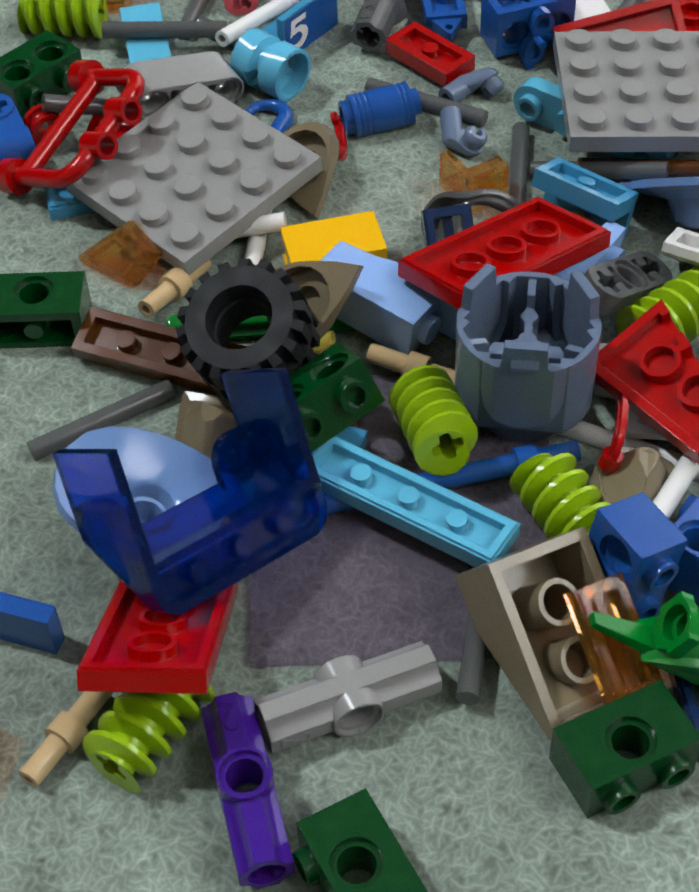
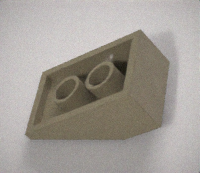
(528, 626)

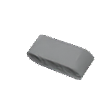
(172, 75)

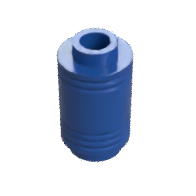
(380, 109)

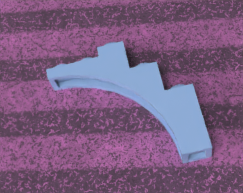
(408, 316)

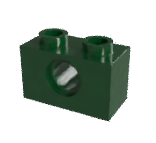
(42, 308)
(640, 722)
(352, 838)

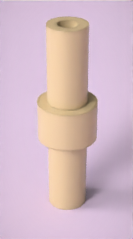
(170, 288)
(399, 361)
(63, 736)

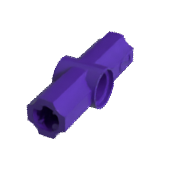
(255, 817)

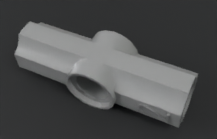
(348, 696)

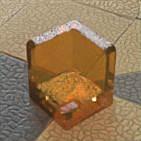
(457, 177)

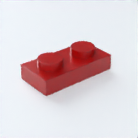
(429, 53)

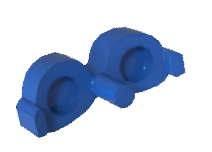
(533, 45)

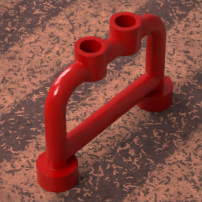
(86, 80)

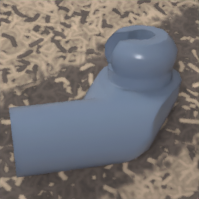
(468, 83)
(456, 137)

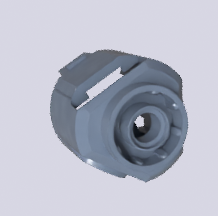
(505, 355)

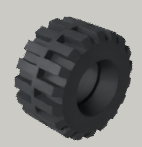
(232, 298)

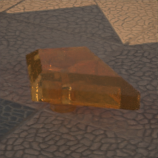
(124, 254)

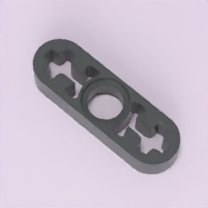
(626, 280)

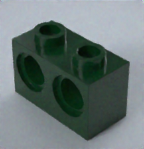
(37, 69)
(333, 393)

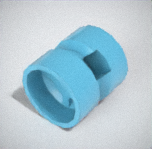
(271, 64)

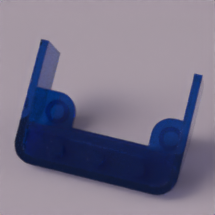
(255, 514)

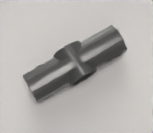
(376, 22)

